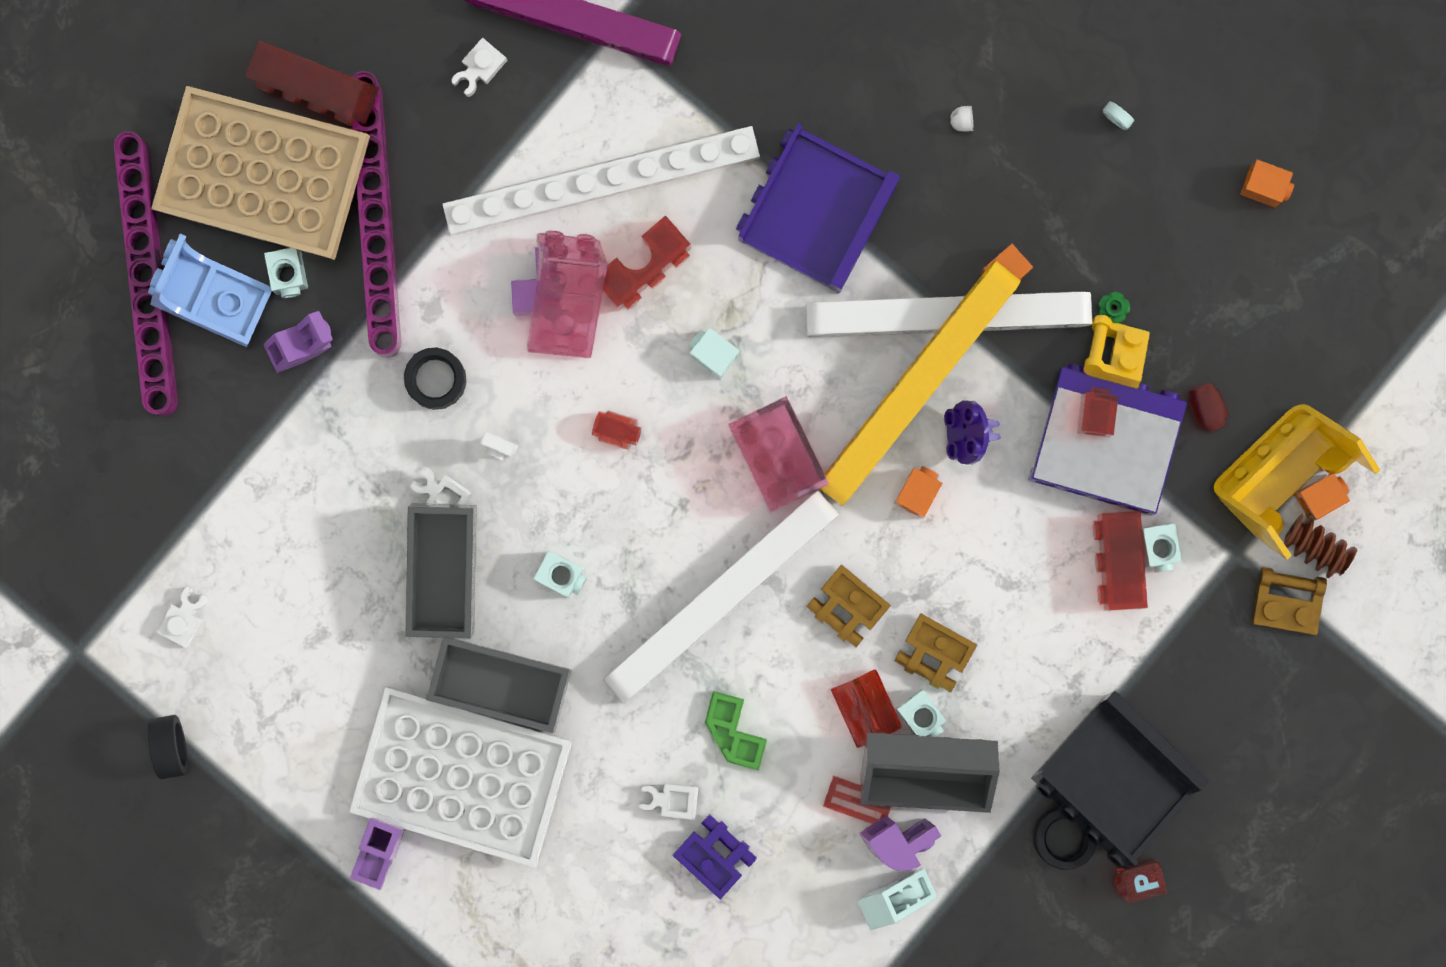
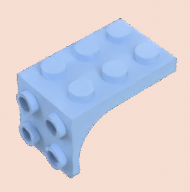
(208, 293)

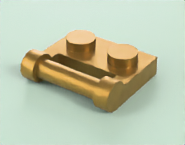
(1288, 612)

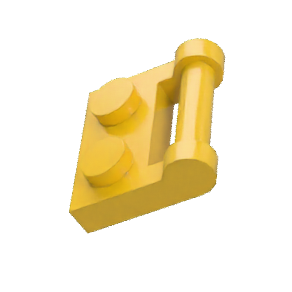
(1126, 356)

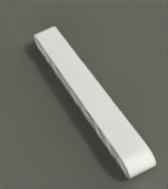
(929, 314)
(721, 597)

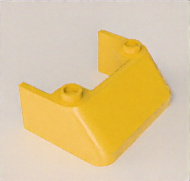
(1282, 464)

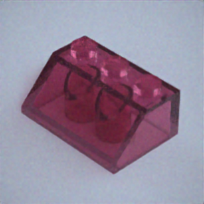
(778, 454)

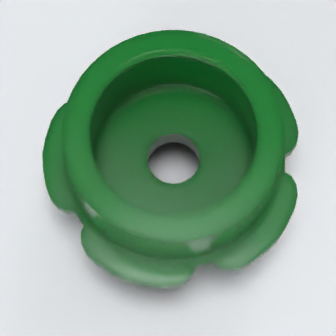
(1117, 299)

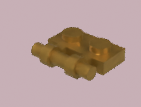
(855, 598)
(941, 644)

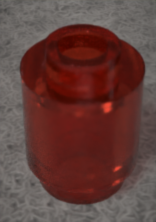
(1209, 407)
(616, 429)

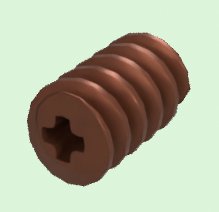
(1319, 546)

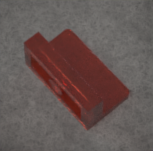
(866, 707)

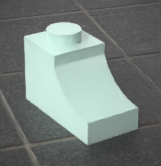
(897, 899)

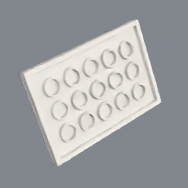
(460, 777)

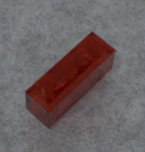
(1120, 561)

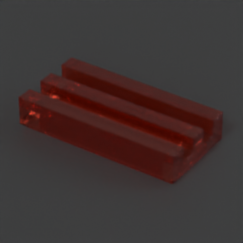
(850, 812)

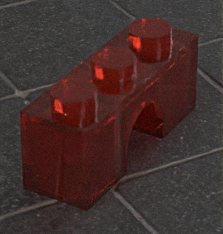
(667, 248)

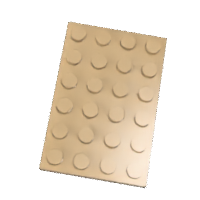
(260, 172)

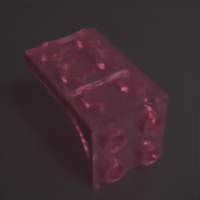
(567, 294)

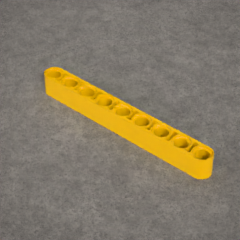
(919, 382)

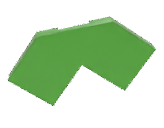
(736, 746)

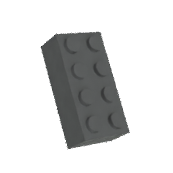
(441, 570)
(499, 684)
(929, 772)

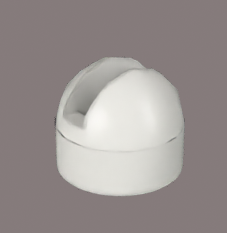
(962, 119)

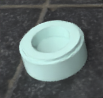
(1118, 115)

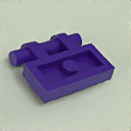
(707, 864)

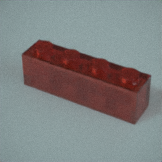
(312, 82)

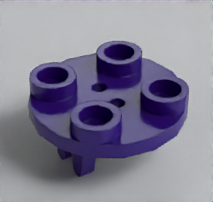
(968, 432)

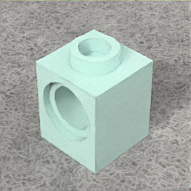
(286, 258)
(713, 352)
(1167, 534)
(549, 565)
(916, 702)

